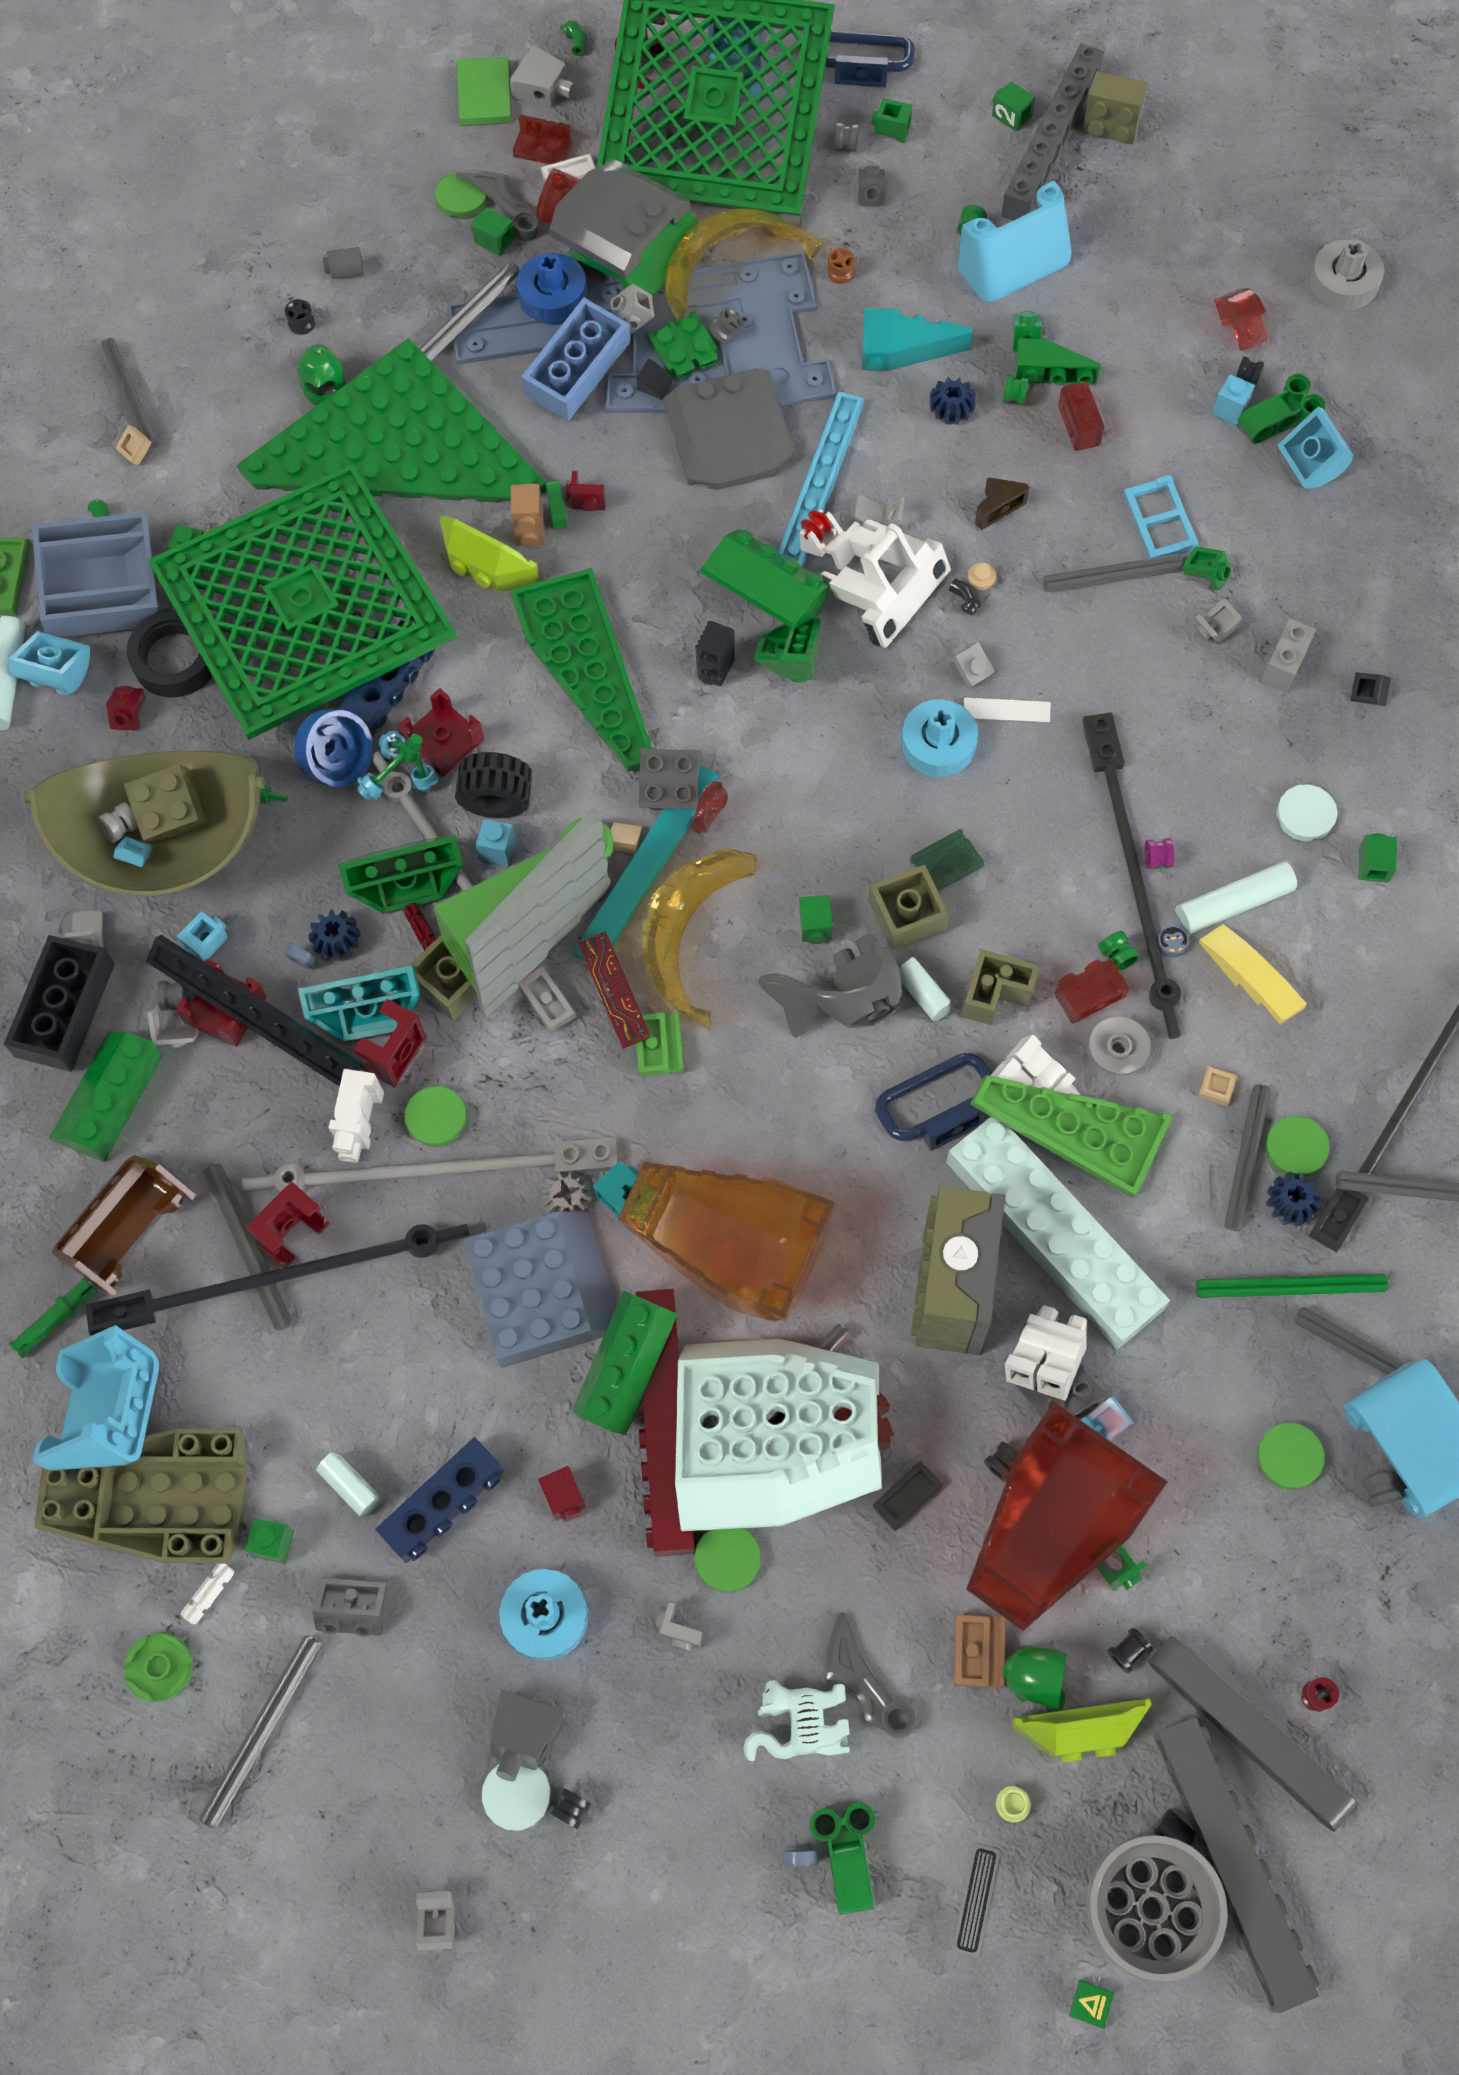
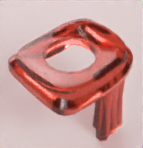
(710, 804)

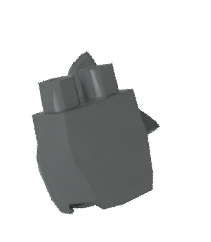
(865, 994)

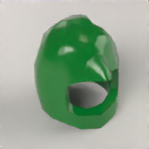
(317, 367)
(1037, 1675)

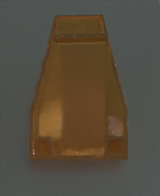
(731, 1234)

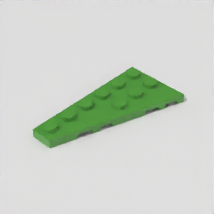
(1088, 1132)

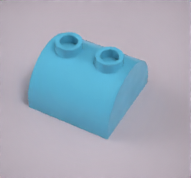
(1316, 450)
(51, 662)

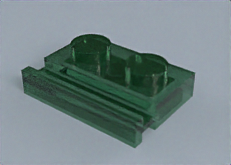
(949, 859)

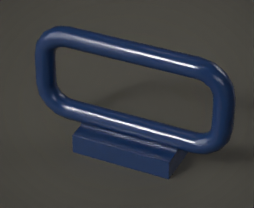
(868, 70)
(945, 1125)

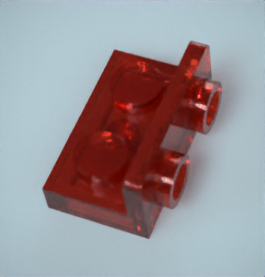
(542, 140)

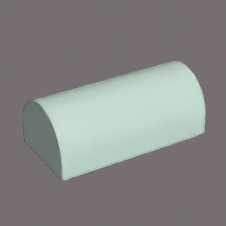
(924, 990)
(349, 1484)

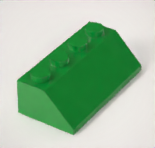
(766, 578)
(107, 1094)
(624, 1363)

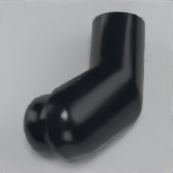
(968, 593)

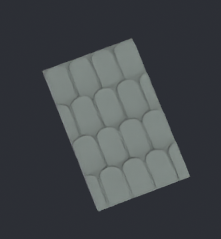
(517, 916)

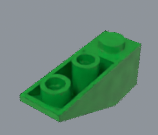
(1051, 363)

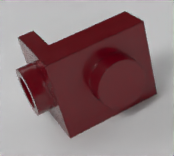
(585, 496)
(124, 708)

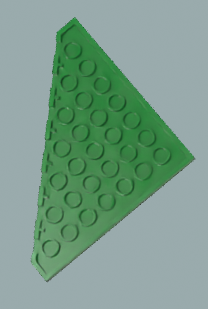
(403, 435)

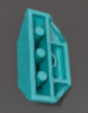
(352, 1005)

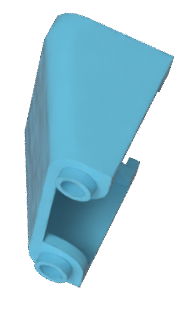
(1018, 253)
(108, 1403)
(1417, 1430)

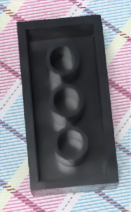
(59, 1003)

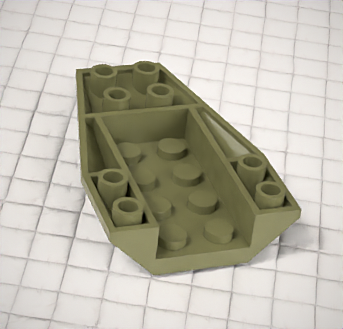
(166, 1506)

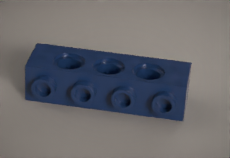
(388, 692)
(445, 1481)

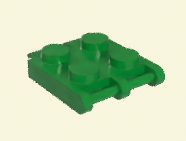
(683, 346)

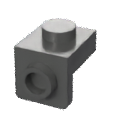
(871, 186)

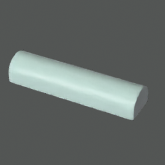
(11, 639)
(1237, 897)

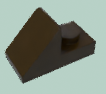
(1002, 499)

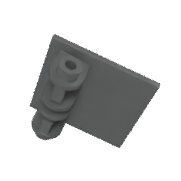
(668, 779)
(1082, 1395)

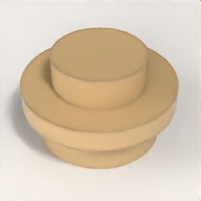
(981, 576)

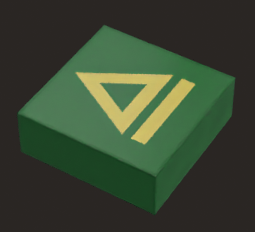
(1091, 2004)

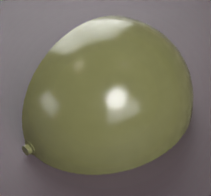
(72, 800)

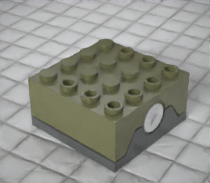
(958, 1270)

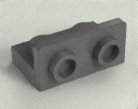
(349, 1606)

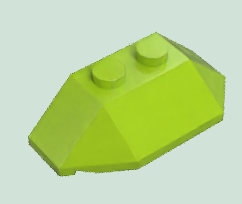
(485, 558)
(1083, 1729)

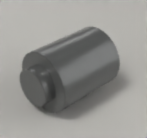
(344, 262)

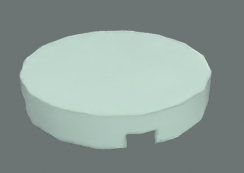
(1306, 812)
(516, 1803)

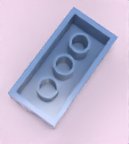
(576, 359)

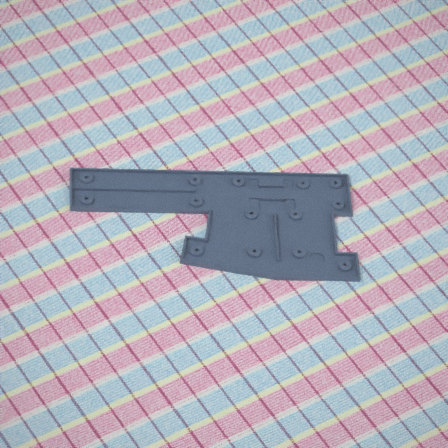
(765, 342)

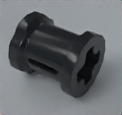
(1130, 1650)

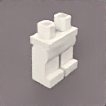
(1035, 1068)
(352, 1113)
(1048, 1353)

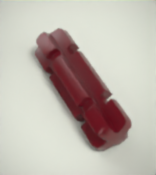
(419, 925)

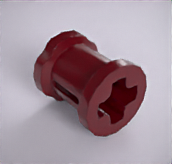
(1328, 1700)

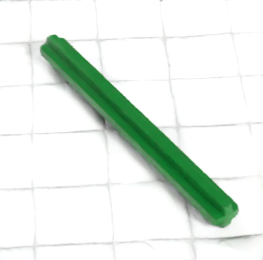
(1292, 1285)

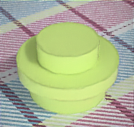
(1013, 1804)

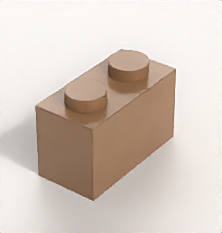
(527, 515)

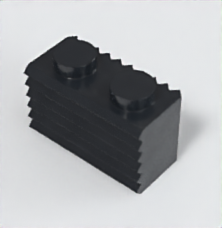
(715, 653)

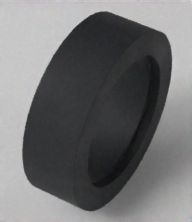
(160, 684)

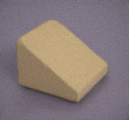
(626, 837)

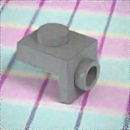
(1219, 621)
(971, 662)
(681, 1636)
(435, 1920)

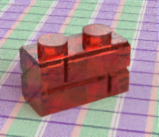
(1081, 416)
(1091, 990)

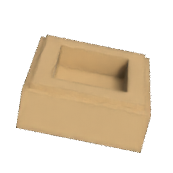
(133, 445)
(1217, 1086)

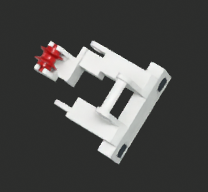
(886, 604)

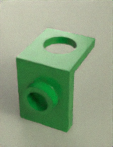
(1127, 1575)

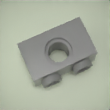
(1288, 655)

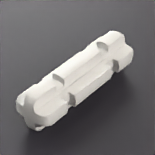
(207, 1593)

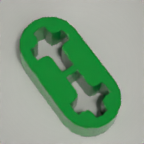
(556, 504)

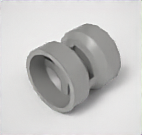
(118, 822)

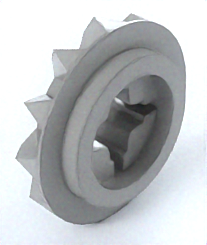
(553, 1188)

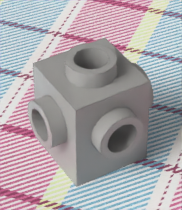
(633, 306)

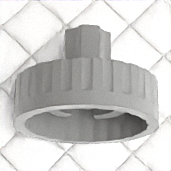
(1350, 260)

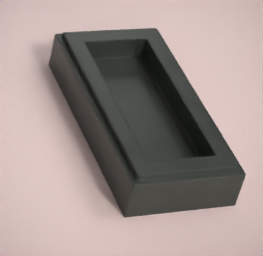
(907, 1495)

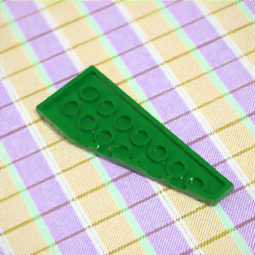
(576, 644)

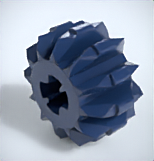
(952, 400)
(328, 945)
(1306, 1199)

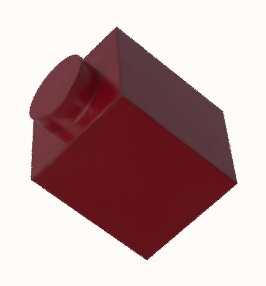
(562, 1494)

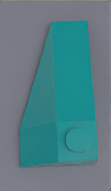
(900, 341)

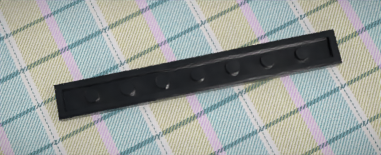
(250, 1010)

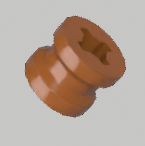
(845, 260)

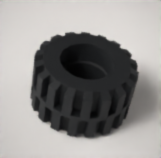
(493, 785)

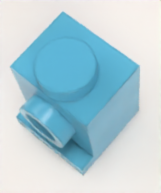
(203, 936)

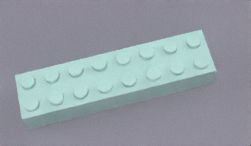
(1059, 1232)

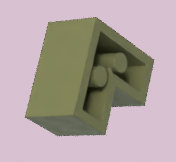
(997, 978)

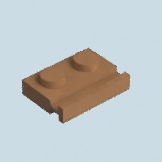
(979, 1651)

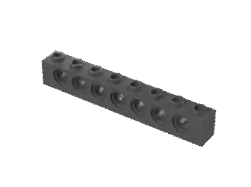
(1052, 133)

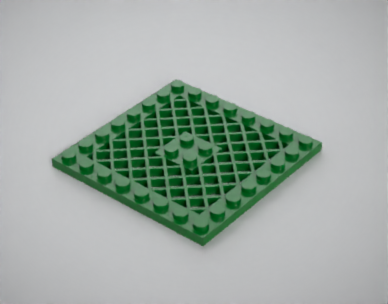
(716, 97)
(301, 600)

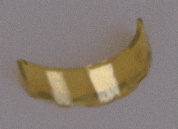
(713, 231)
(670, 913)

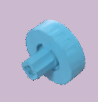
(941, 723)
(522, 1625)

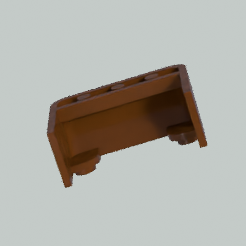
(118, 1219)

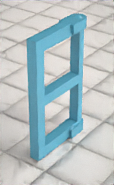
(1179, 512)

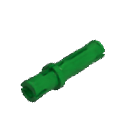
(52, 1318)

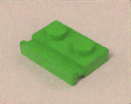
(663, 1049)

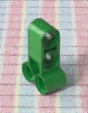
(1281, 410)
(848, 1859)

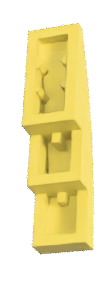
(1251, 971)

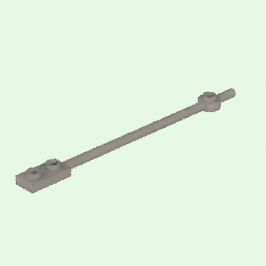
(537, 985)
(568, 1156)

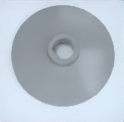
(1123, 1033)

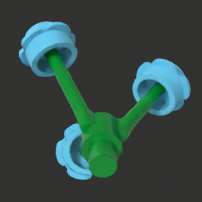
(401, 750)

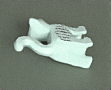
(807, 1722)

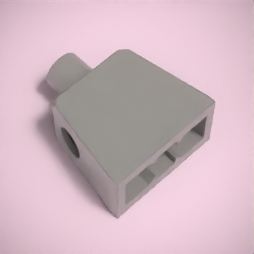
(541, 79)

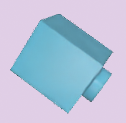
(1233, 399)
(496, 842)

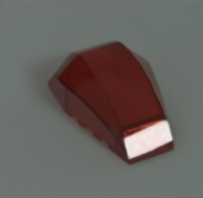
(1059, 1516)

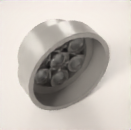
(1200, 1893)

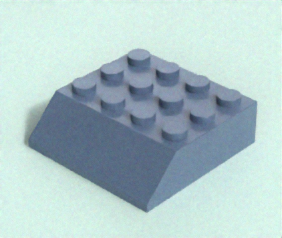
(94, 574)
(542, 1285)

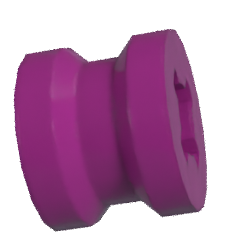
(1159, 853)

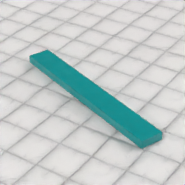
(644, 869)

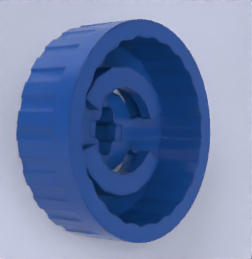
(550, 274)
(318, 747)

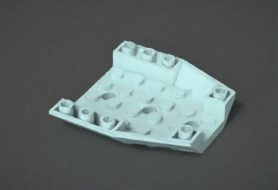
(764, 1472)

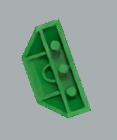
(790, 651)
(403, 873)

